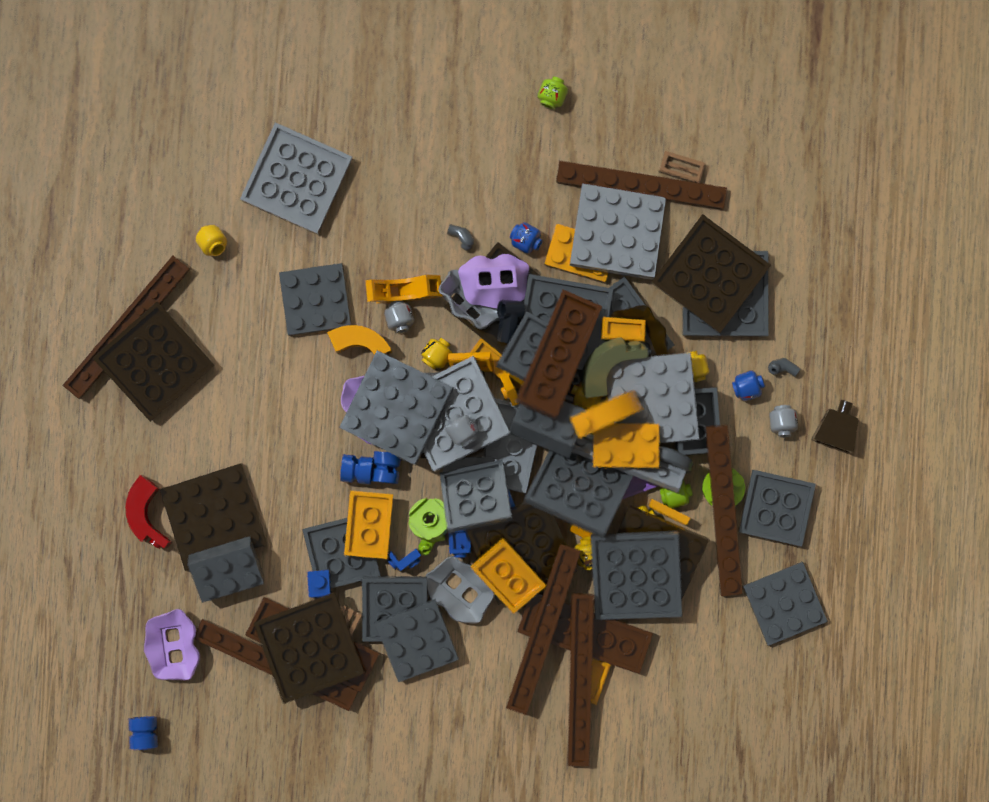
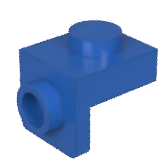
(459, 544)
(410, 560)
(318, 583)

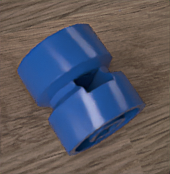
(385, 468)
(356, 469)
(143, 732)

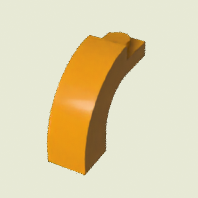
(404, 290)
(357, 336)
(606, 413)

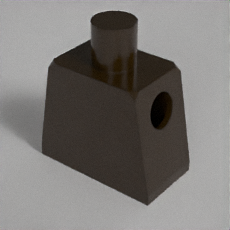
(838, 428)

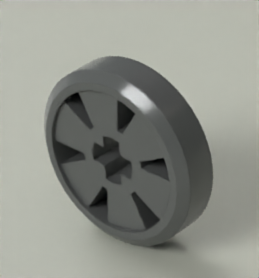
(675, 459)

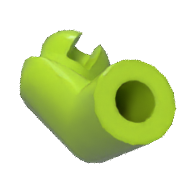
(426, 547)

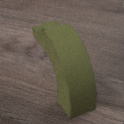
(603, 359)

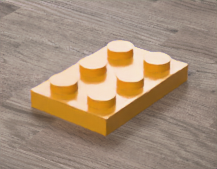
(560, 254)
(626, 446)
(368, 524)
(508, 575)

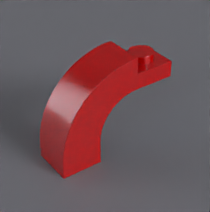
(137, 512)

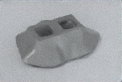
(452, 285)
(452, 599)

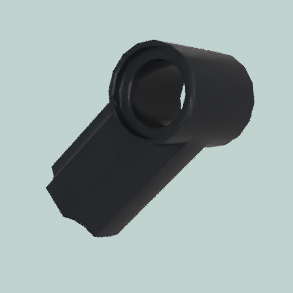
(509, 313)

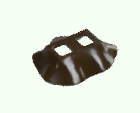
(654, 331)

